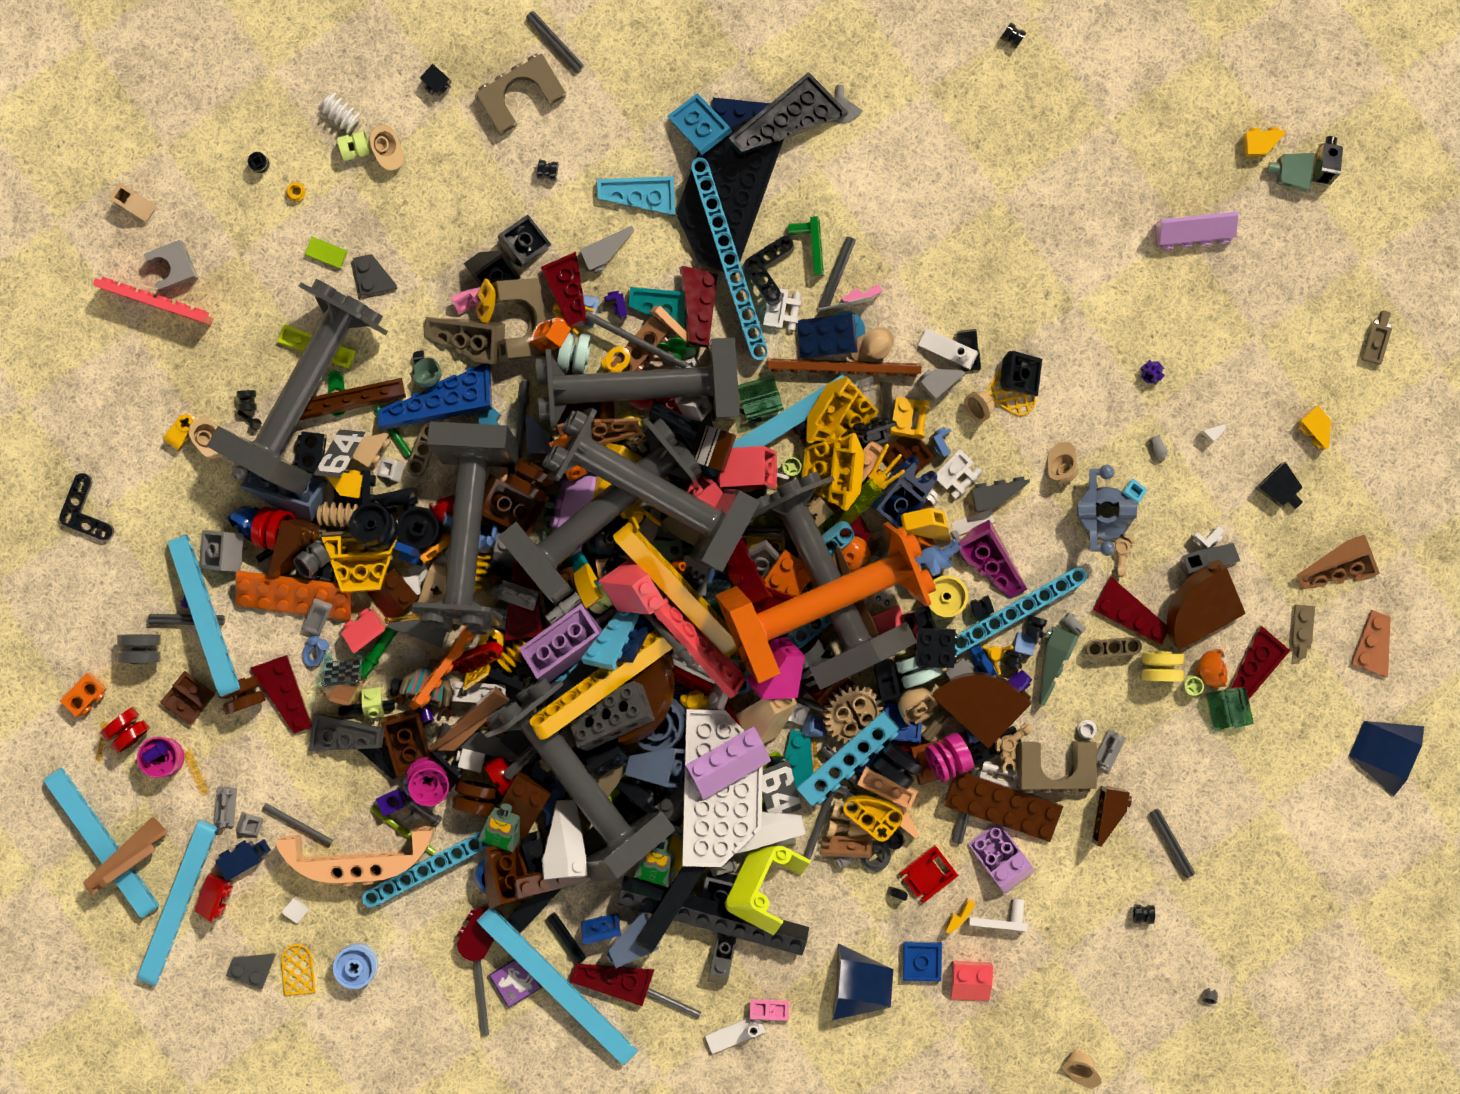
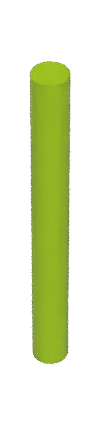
(398, 827)

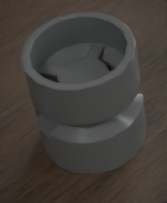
(310, 559)

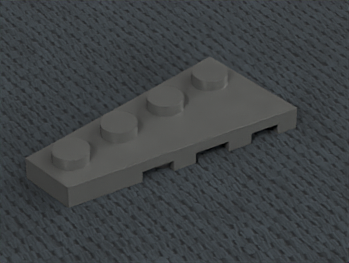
(343, 734)

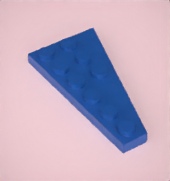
(448, 398)

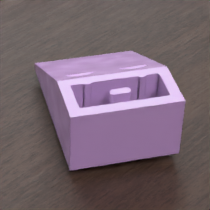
(1001, 857)

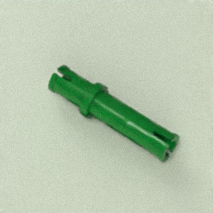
(379, 648)

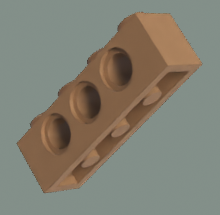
(651, 327)

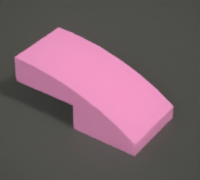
(856, 294)
(466, 300)
(769, 1010)

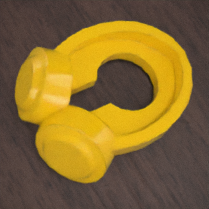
(606, 362)

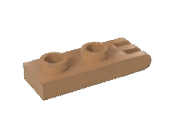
(846, 846)

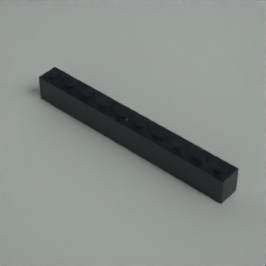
(712, 916)

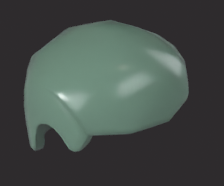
(427, 372)

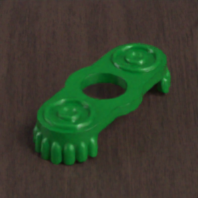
(336, 381)

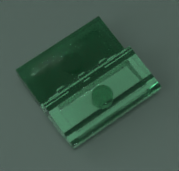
(760, 397)
(1229, 708)

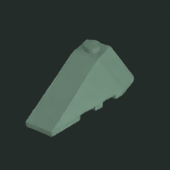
(1057, 648)

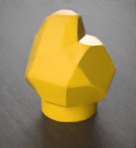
(694, 700)

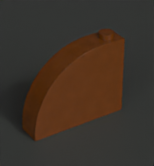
(1203, 605)
(659, 688)
(983, 703)

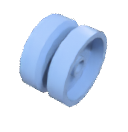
(354, 977)

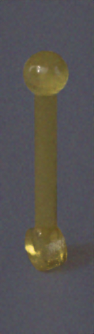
(389, 619)
(99, 757)
(816, 764)

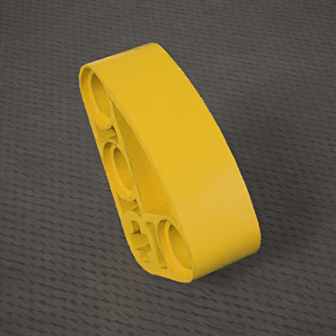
(879, 810)

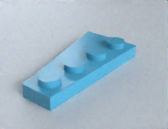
(643, 193)
(609, 643)

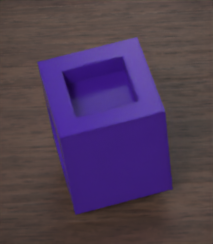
(384, 805)

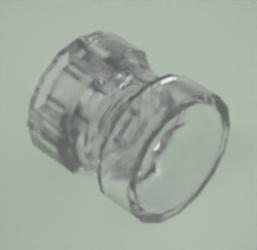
(866, 387)

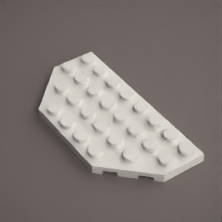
(727, 819)

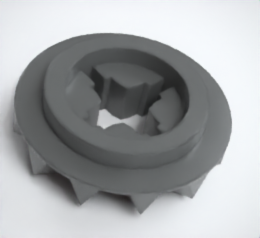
(885, 856)

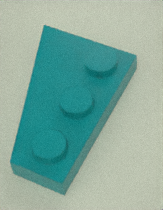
(671, 301)
(799, 756)

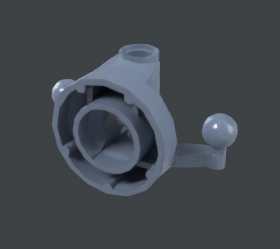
(1105, 528)
(675, 731)

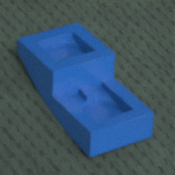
(408, 553)

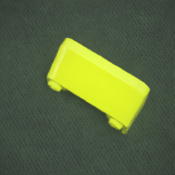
(744, 896)

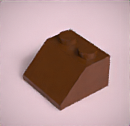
(394, 595)

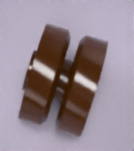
(529, 482)
(243, 697)
(474, 797)

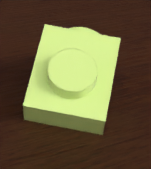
(372, 703)

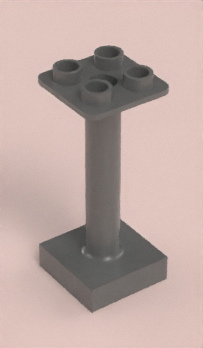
(715, 380)
(473, 450)
(264, 453)
(719, 525)
(542, 558)
(859, 647)
(624, 841)

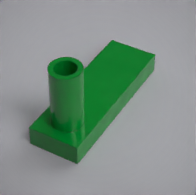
(814, 228)

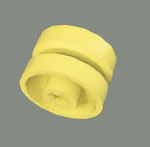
(957, 600)
(1163, 665)

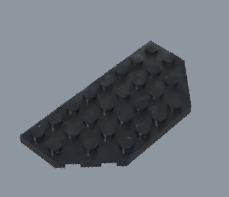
(740, 187)

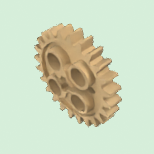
(837, 723)

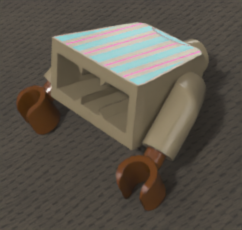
(415, 679)

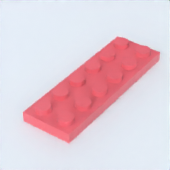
(148, 298)
(705, 653)

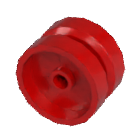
(267, 525)
(124, 730)

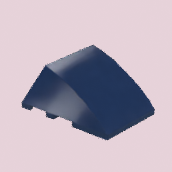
(1387, 752)
(861, 984)

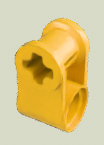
(178, 433)

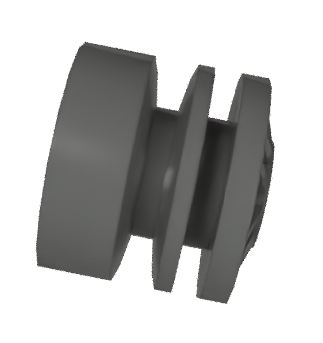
(814, 655)

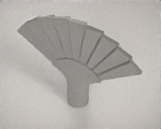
(853, 111)

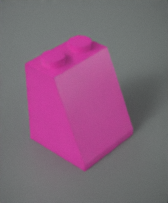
(790, 663)

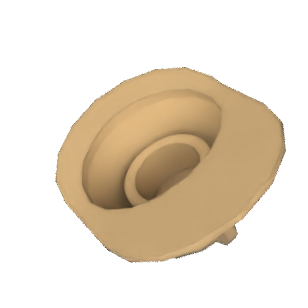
(386, 147)
(874, 345)
(979, 405)
(200, 435)
(1063, 463)
(1081, 1069)

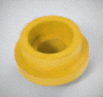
(295, 185)

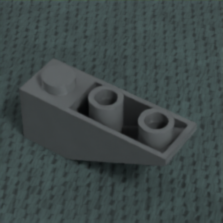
(992, 496)
(1196, 560)
(722, 959)

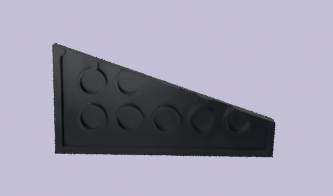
(793, 112)

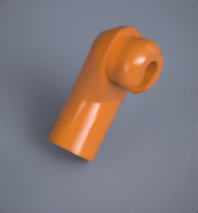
(679, 565)

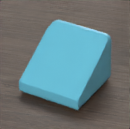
(1134, 490)

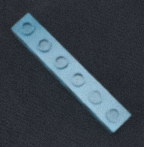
(808, 787)

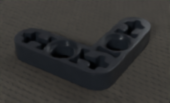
(762, 266)
(80, 517)

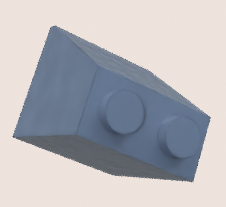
(658, 767)
(623, 947)

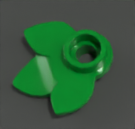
(678, 346)

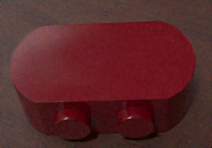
(474, 939)

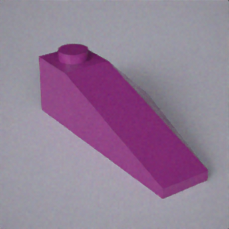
(987, 553)

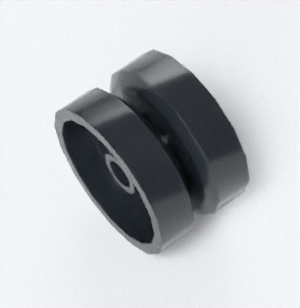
(373, 526)
(408, 527)
(603, 543)
(898, 766)

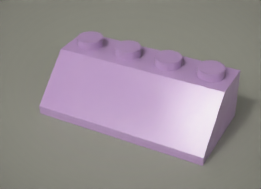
(1196, 229)
(571, 499)
(561, 644)
(728, 762)

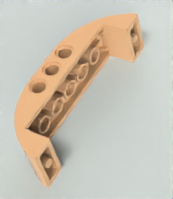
(324, 867)

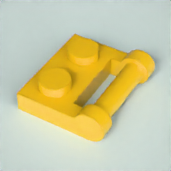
(903, 416)

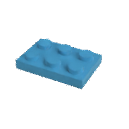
(699, 124)

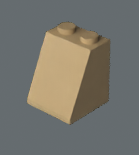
(767, 716)

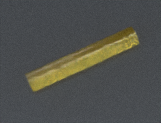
(196, 771)

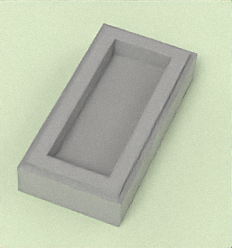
(317, 616)

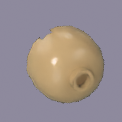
(916, 705)

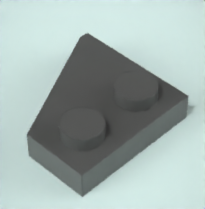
(372, 276)
(251, 969)

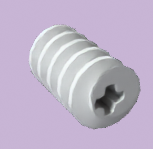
(339, 113)

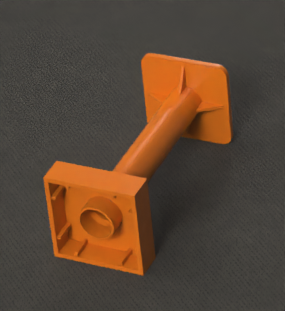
(754, 630)

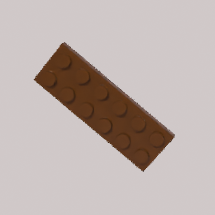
(1003, 805)

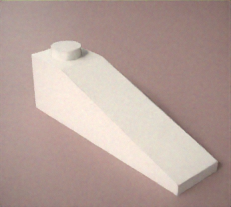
(775, 829)
(565, 845)

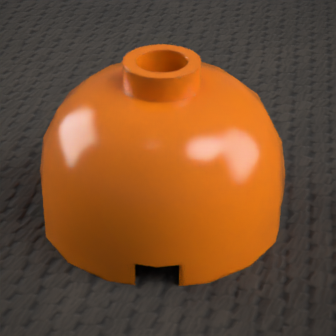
(857, 553)
(1212, 668)

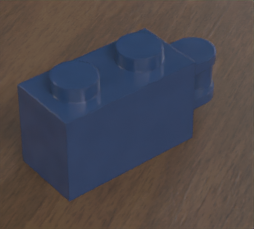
(241, 859)

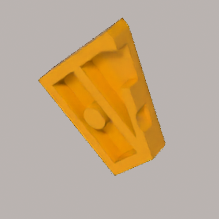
(433, 551)

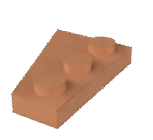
(1374, 644)

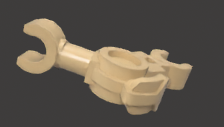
(1122, 548)
(1008, 745)

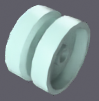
(577, 354)
(918, 675)

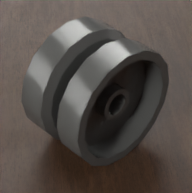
(138, 648)

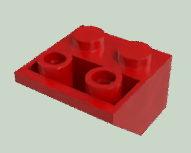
(212, 897)

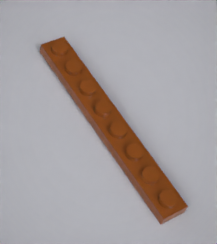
(852, 367)

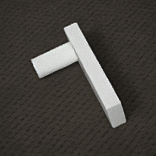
(948, 349)
(1015, 924)
(734, 1034)

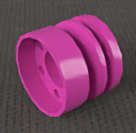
(949, 757)
(157, 768)
(427, 791)

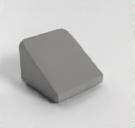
(249, 824)

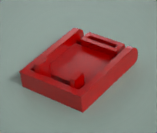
(926, 876)

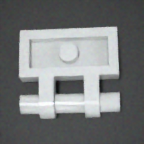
(775, 313)
(953, 469)

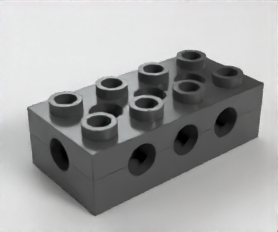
(611, 718)

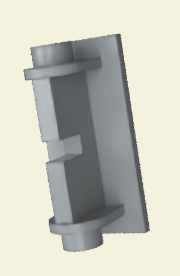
(517, 595)
(1109, 750)
(225, 806)

